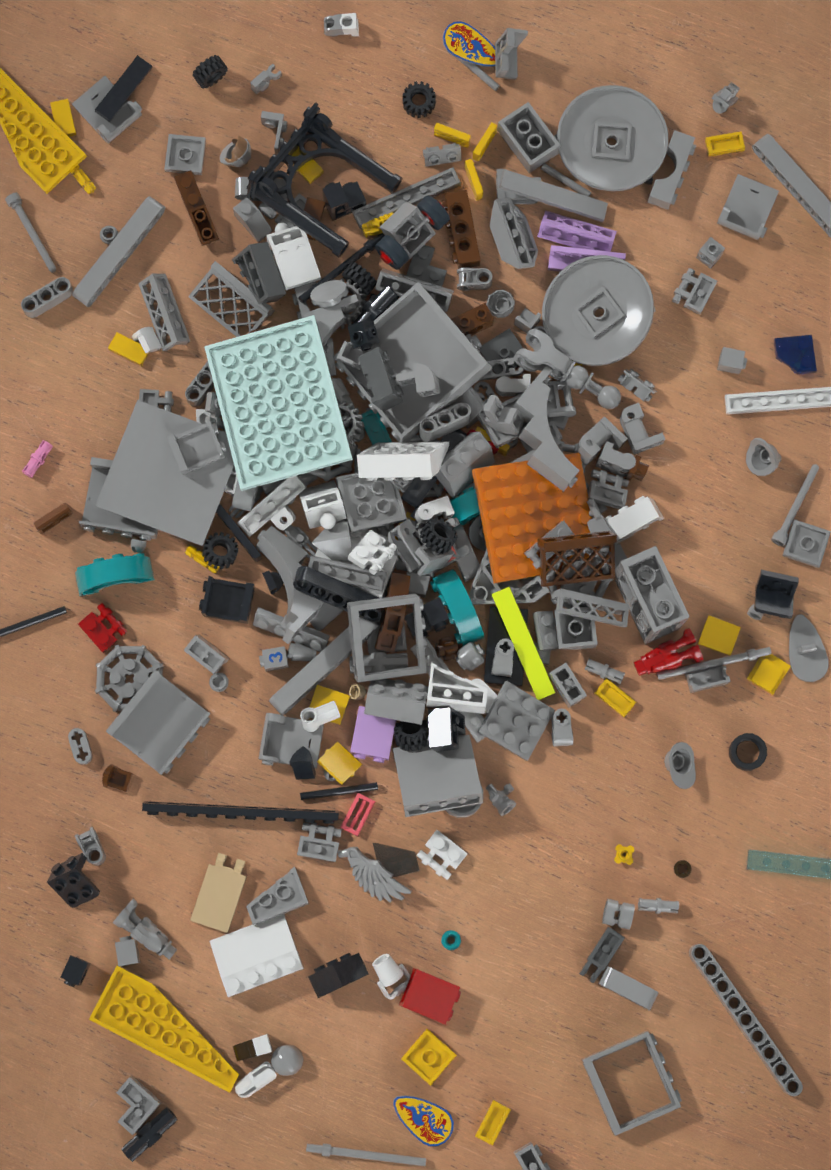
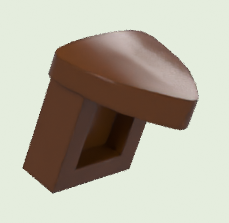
(116, 778)

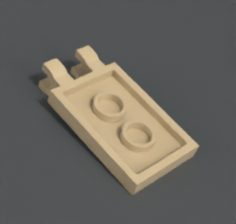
(219, 895)

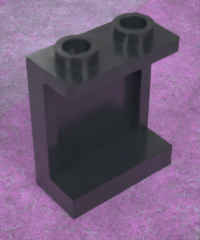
(227, 600)

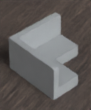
(506, 53)
(432, 560)
(142, 1104)

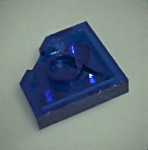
(796, 353)

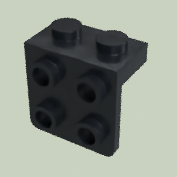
(775, 594)
(71, 883)

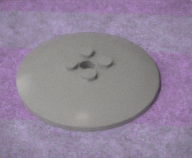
(615, 114)
(593, 285)

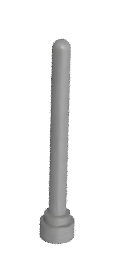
(14, 201)
(780, 537)

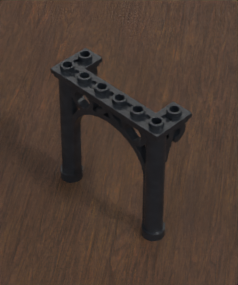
(314, 128)

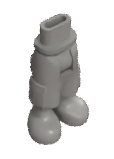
(144, 931)

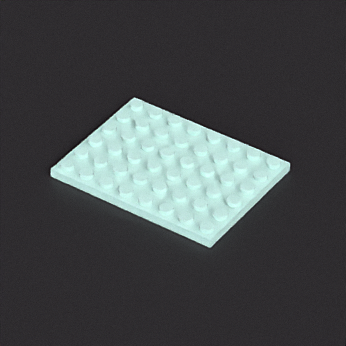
(278, 403)

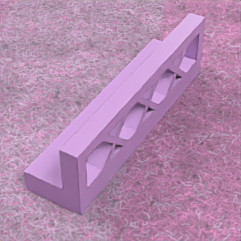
(575, 235)
(563, 256)

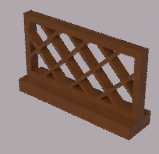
(579, 542)

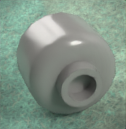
(470, 656)

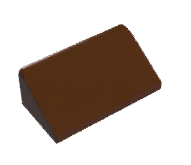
(53, 518)

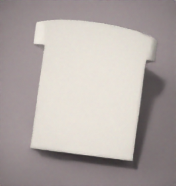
(147, 339)

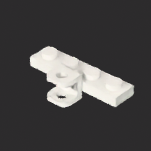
(274, 507)

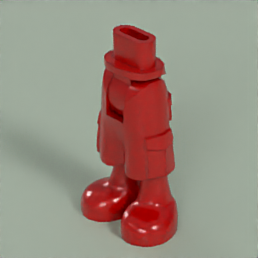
(666, 655)

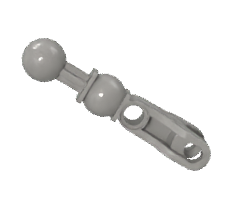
(563, 368)

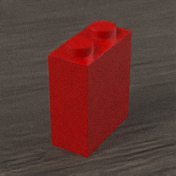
(430, 996)

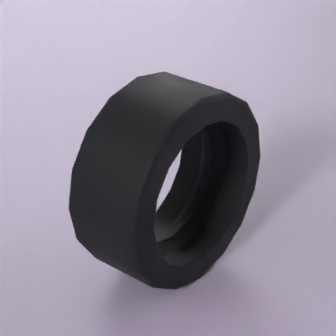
(747, 737)

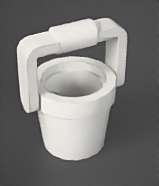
(389, 974)

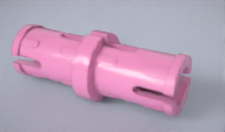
(37, 459)

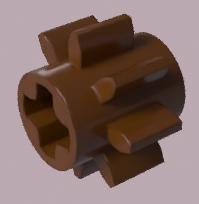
(446, 649)

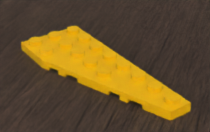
(36, 140)
(147, 1018)

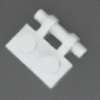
(367, 549)
(446, 850)

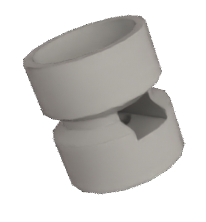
(624, 917)

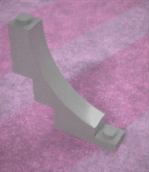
(332, 317)
(547, 458)
(287, 558)

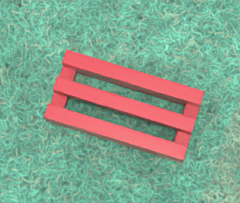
(350, 829)

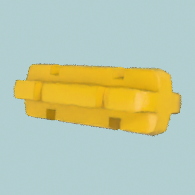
(83, 180)
(197, 556)

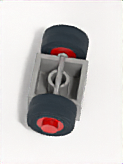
(410, 230)

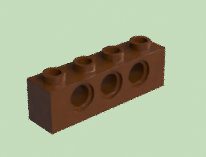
(460, 201)
(474, 320)

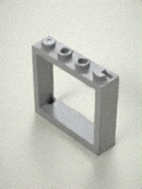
(356, 642)
(665, 1077)

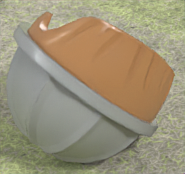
(236, 153)

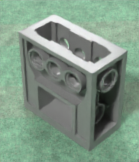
(652, 602)

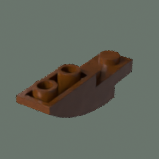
(196, 208)
(393, 616)

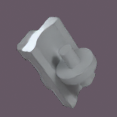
(725, 98)

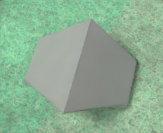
(335, 542)

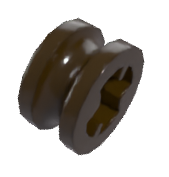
(682, 875)

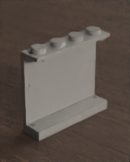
(105, 520)
(158, 723)
(438, 780)

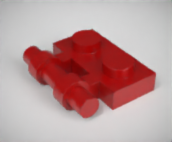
(98, 632)

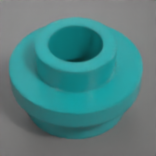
(455, 945)

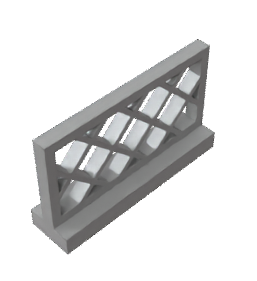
(236, 286)

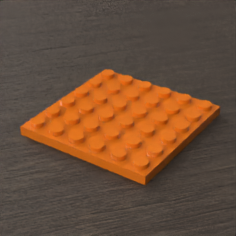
(522, 507)

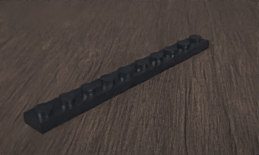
(233, 811)

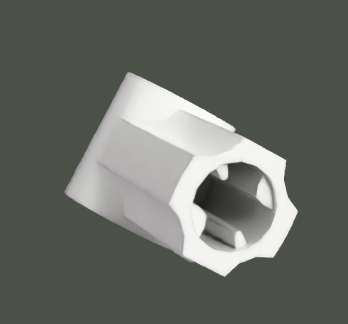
(320, 716)

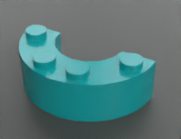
(465, 506)
(113, 571)
(460, 608)

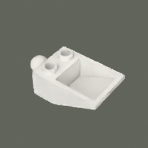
(293, 256)
(322, 505)

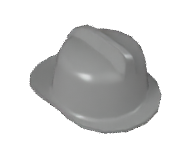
(681, 765)

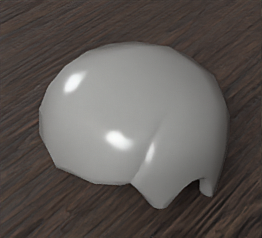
(501, 303)
(287, 1060)

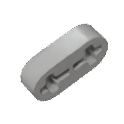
(84, 745)

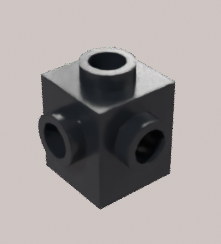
(363, 335)

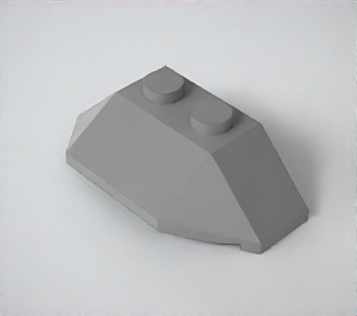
(512, 234)

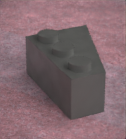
(261, 272)
(381, 379)

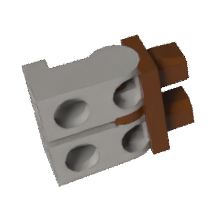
(621, 463)

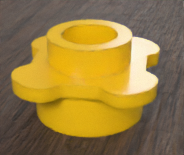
(624, 859)

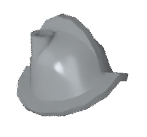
(762, 457)

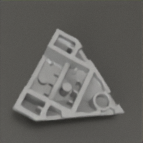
(524, 590)

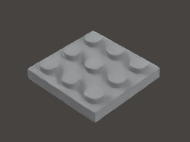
(370, 502)
(516, 720)

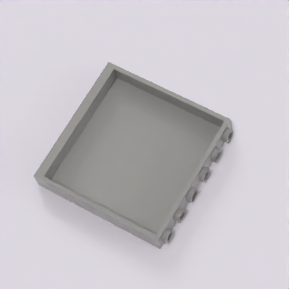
(422, 333)

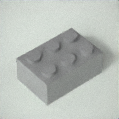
(528, 137)
(396, 700)

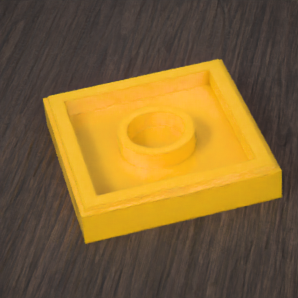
(428, 1057)

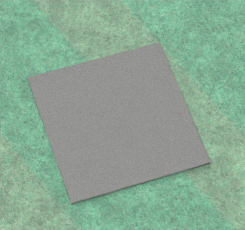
(149, 485)

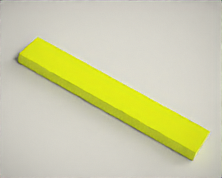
(523, 643)

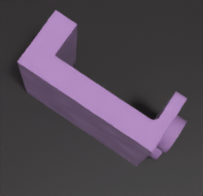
(372, 737)

